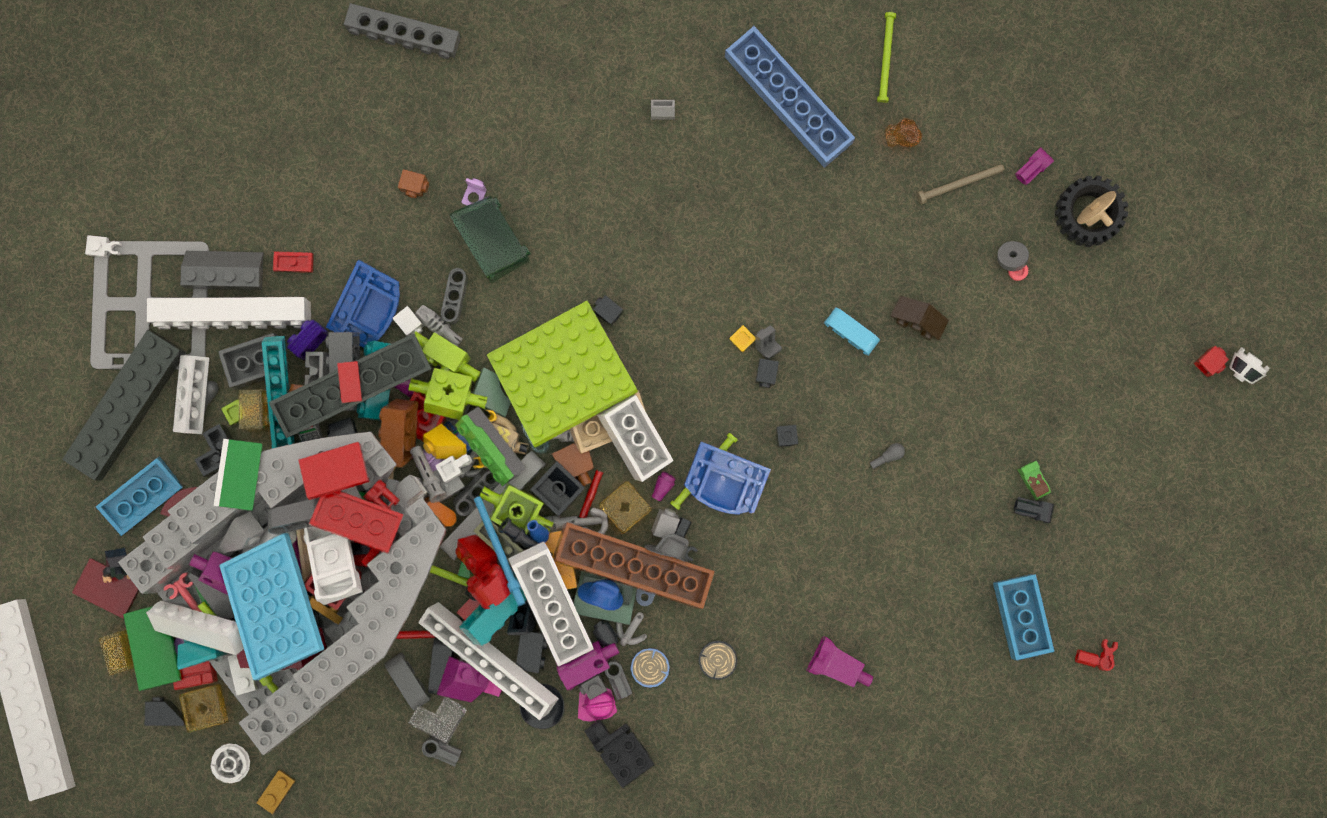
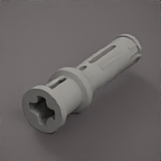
(430, 481)

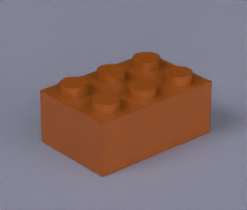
(399, 429)

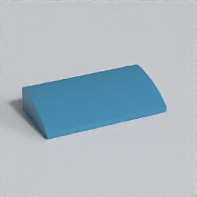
(139, 496)

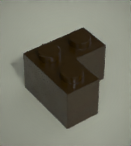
(920, 317)

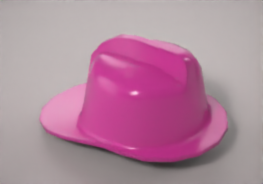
(597, 708)

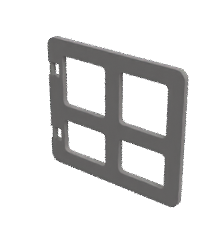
(102, 303)

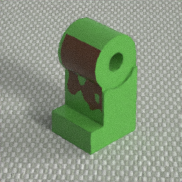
(1034, 480)

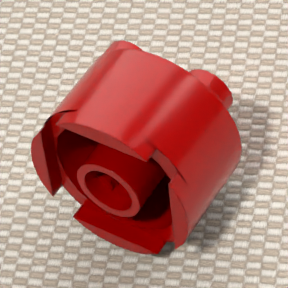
(489, 585)

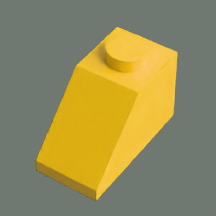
(443, 443)

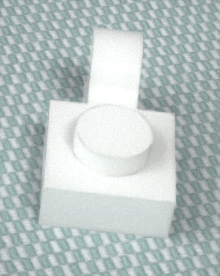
(451, 467)

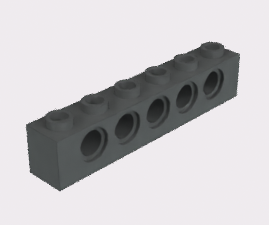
(358, 14)

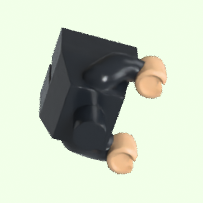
(113, 568)

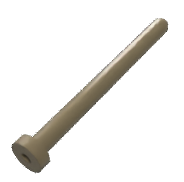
(923, 196)

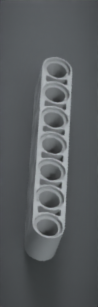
(465, 529)

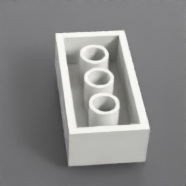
(635, 438)

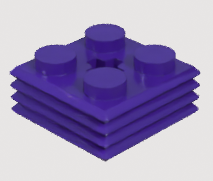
(308, 339)

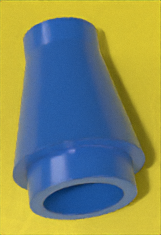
(537, 531)

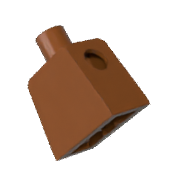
(575, 462)

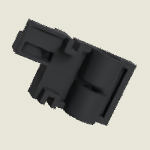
(621, 753)

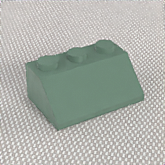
(620, 615)

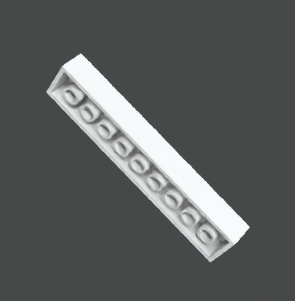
(30, 706)

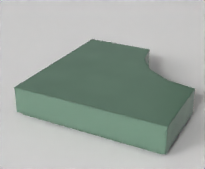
(489, 386)

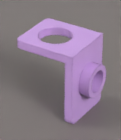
(474, 186)

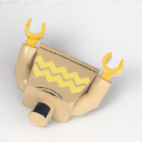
(508, 433)

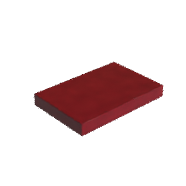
(112, 596)

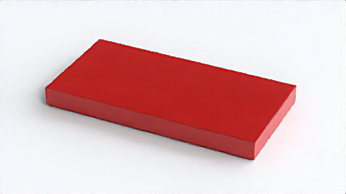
(357, 520)

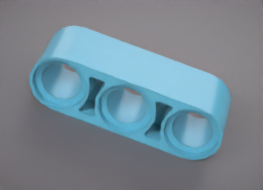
(852, 330)

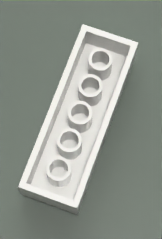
(551, 603)

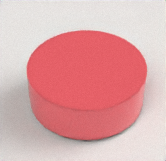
(1019, 275)

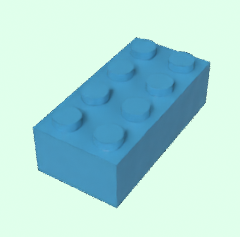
(1023, 617)

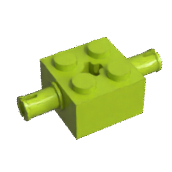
(447, 355)
(451, 383)
(511, 498)

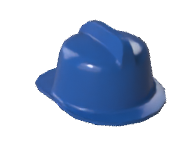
(602, 594)

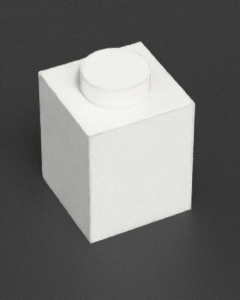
(408, 321)

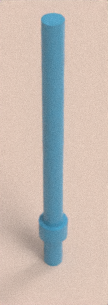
(513, 584)

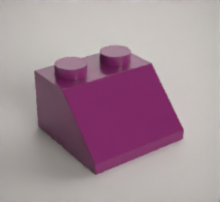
(462, 681)

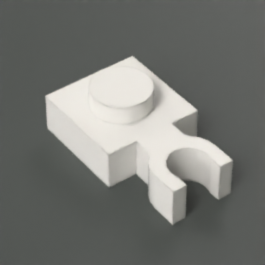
(100, 246)

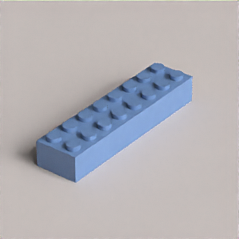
(789, 96)

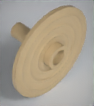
(1095, 210)

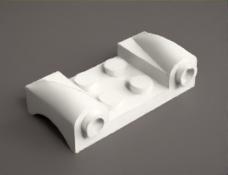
(331, 566)

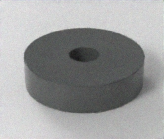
(1013, 248)

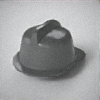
(672, 546)

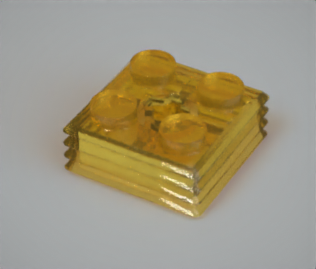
(612, 505)
(215, 713)

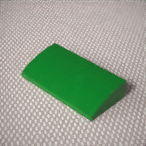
(151, 652)

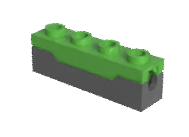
(490, 446)

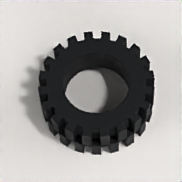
(1093, 188)

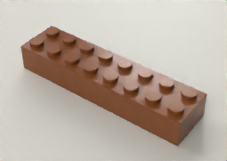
(633, 566)

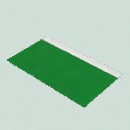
(238, 474)

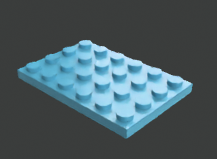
(271, 607)

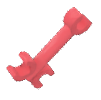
(180, 586)

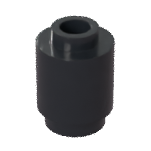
(605, 633)

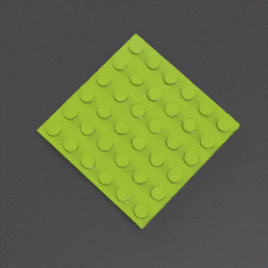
(561, 373)

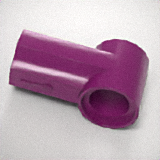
(1037, 163)

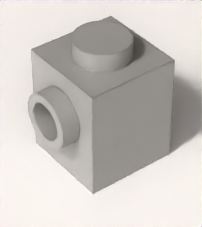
(665, 523)

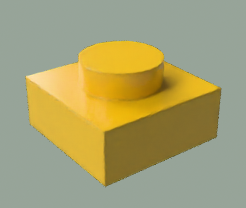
(742, 339)

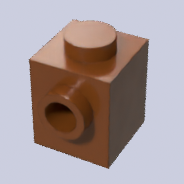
(413, 184)

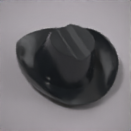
(551, 718)

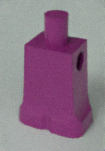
(211, 570)
(586, 665)
(838, 665)

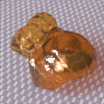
(903, 134)

